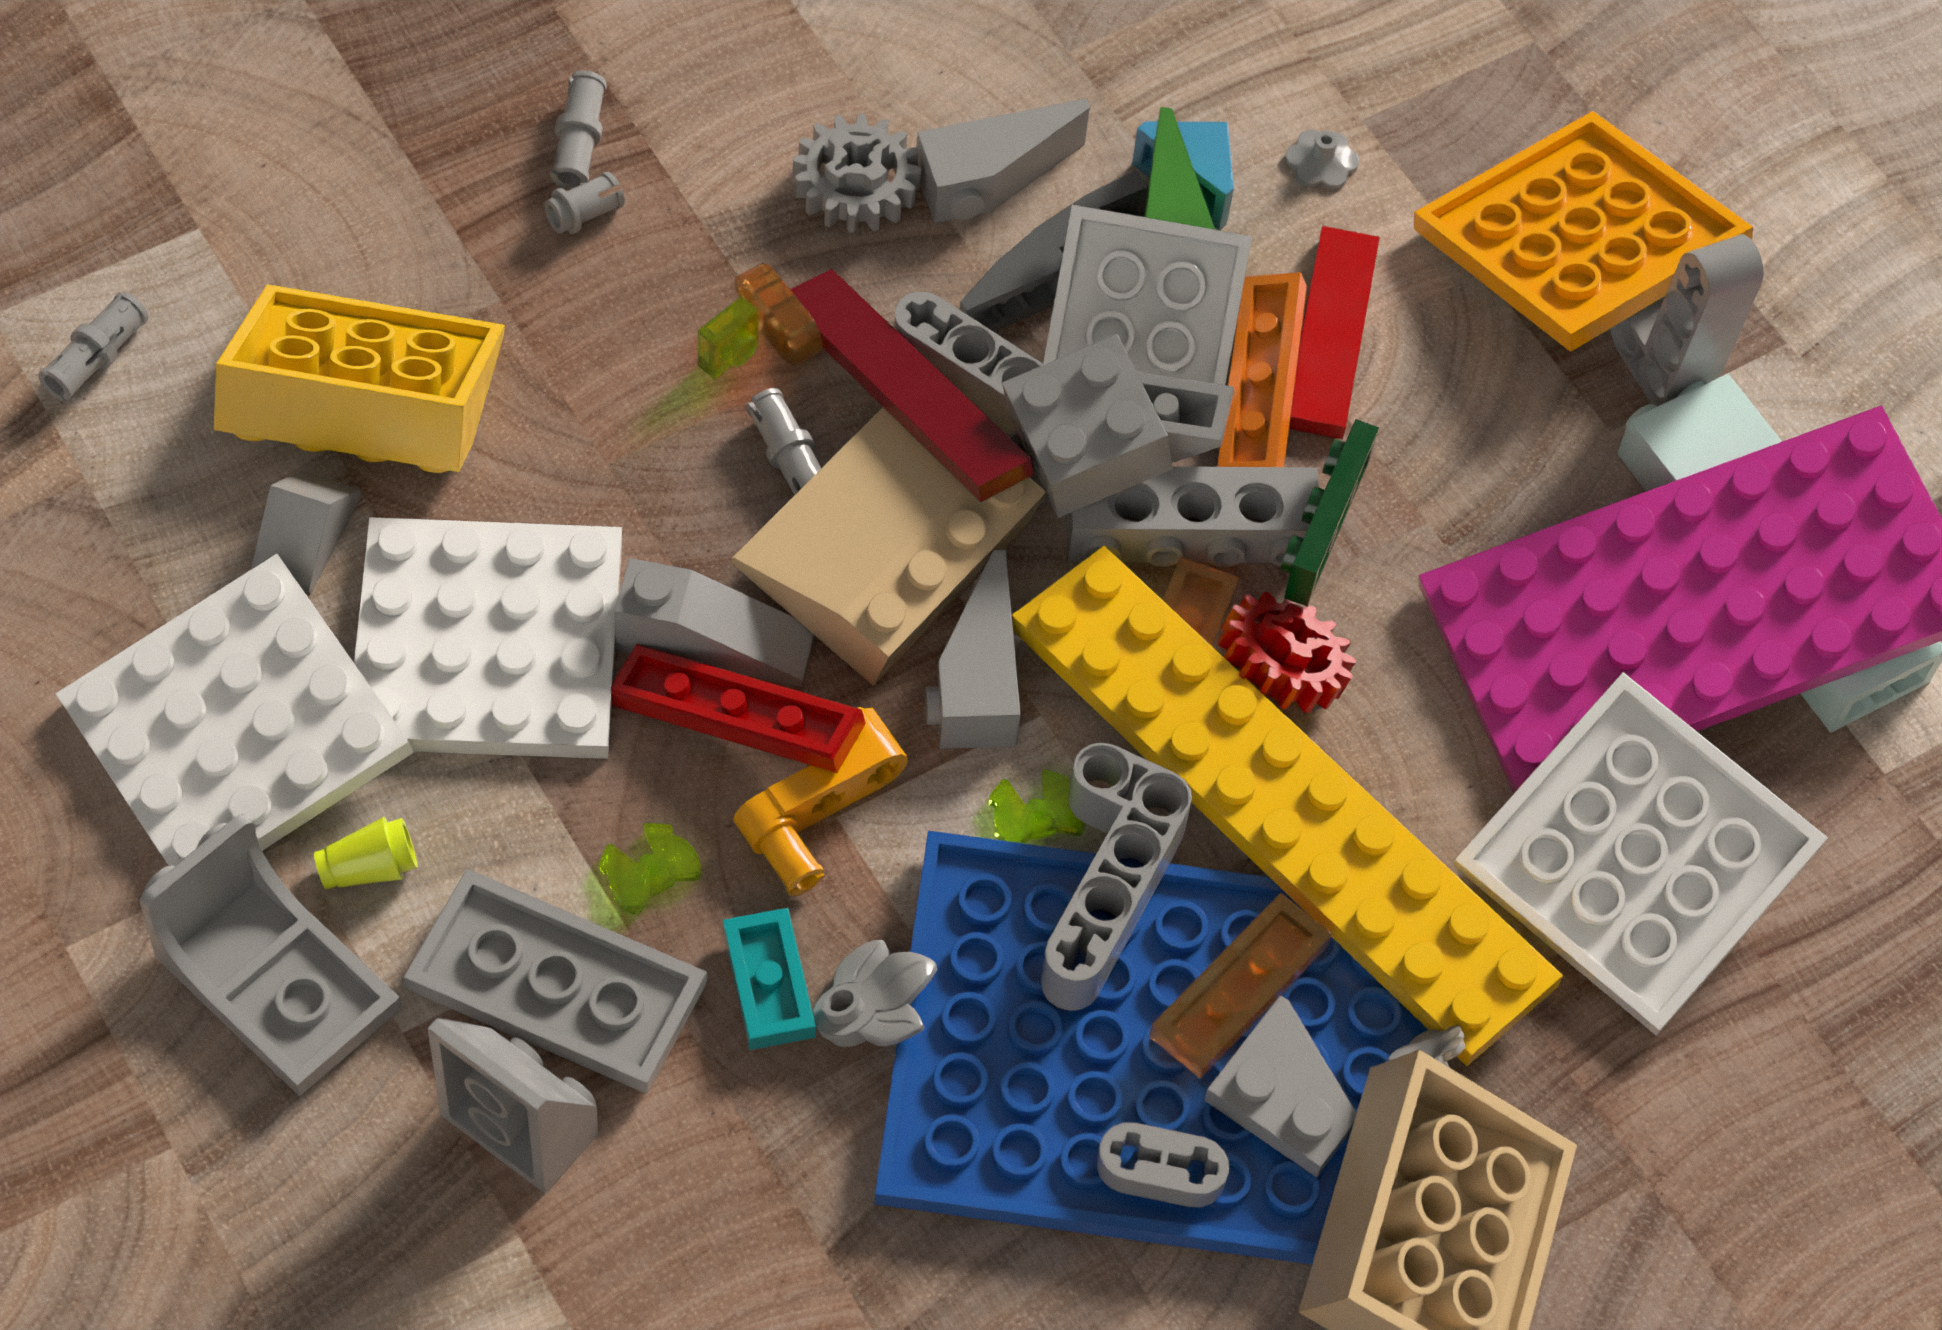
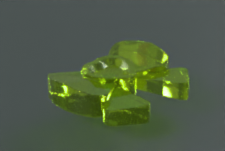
(1038, 818)
(634, 882)

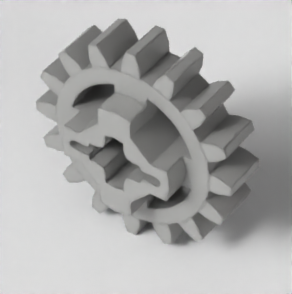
(856, 173)

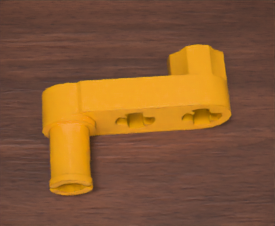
(808, 796)

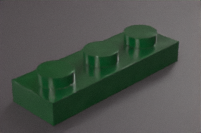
(1327, 511)

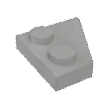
(1285, 1091)

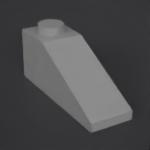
(989, 160)
(708, 624)
(977, 671)

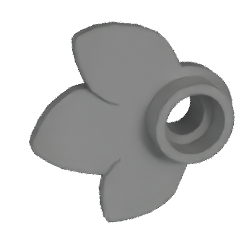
(873, 997)

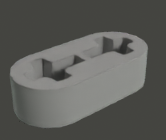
(1162, 1164)

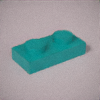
(769, 979)

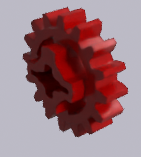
(1287, 652)

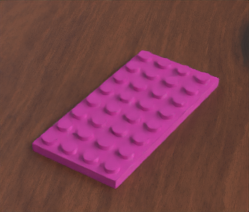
(1701, 591)

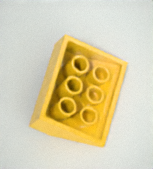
(357, 378)

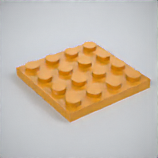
(1577, 228)

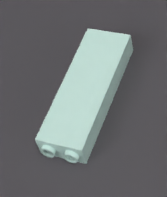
(1714, 426)

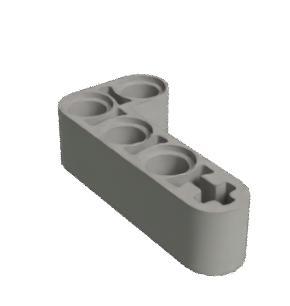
(1696, 322)
(950, 339)
(1107, 883)

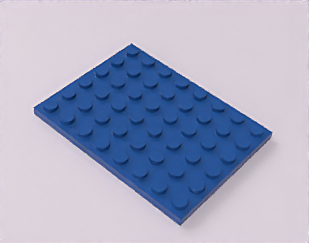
(1011, 1096)

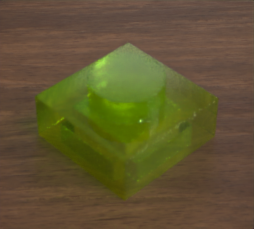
(728, 338)

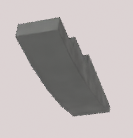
(1028, 274)

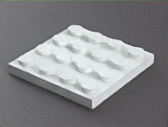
(492, 634)
(235, 715)
(1640, 853)

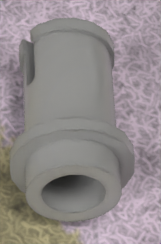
(581, 204)

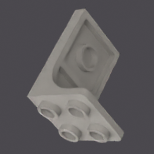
(262, 957)

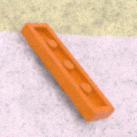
(1263, 370)

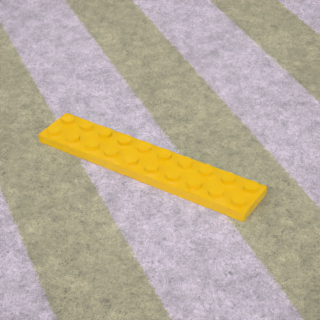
(1286, 803)

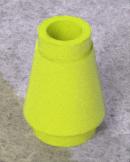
(368, 855)

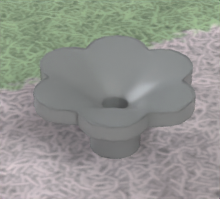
(1322, 159)
(1435, 1043)

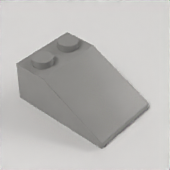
(510, 1101)

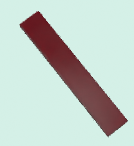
(912, 389)

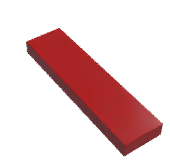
(1332, 331)
(737, 708)

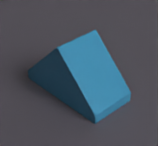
(1210, 157)

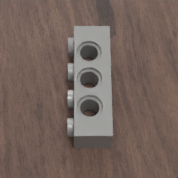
(1216, 497)

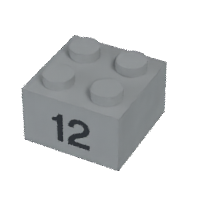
(1088, 425)

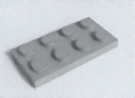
(556, 980)

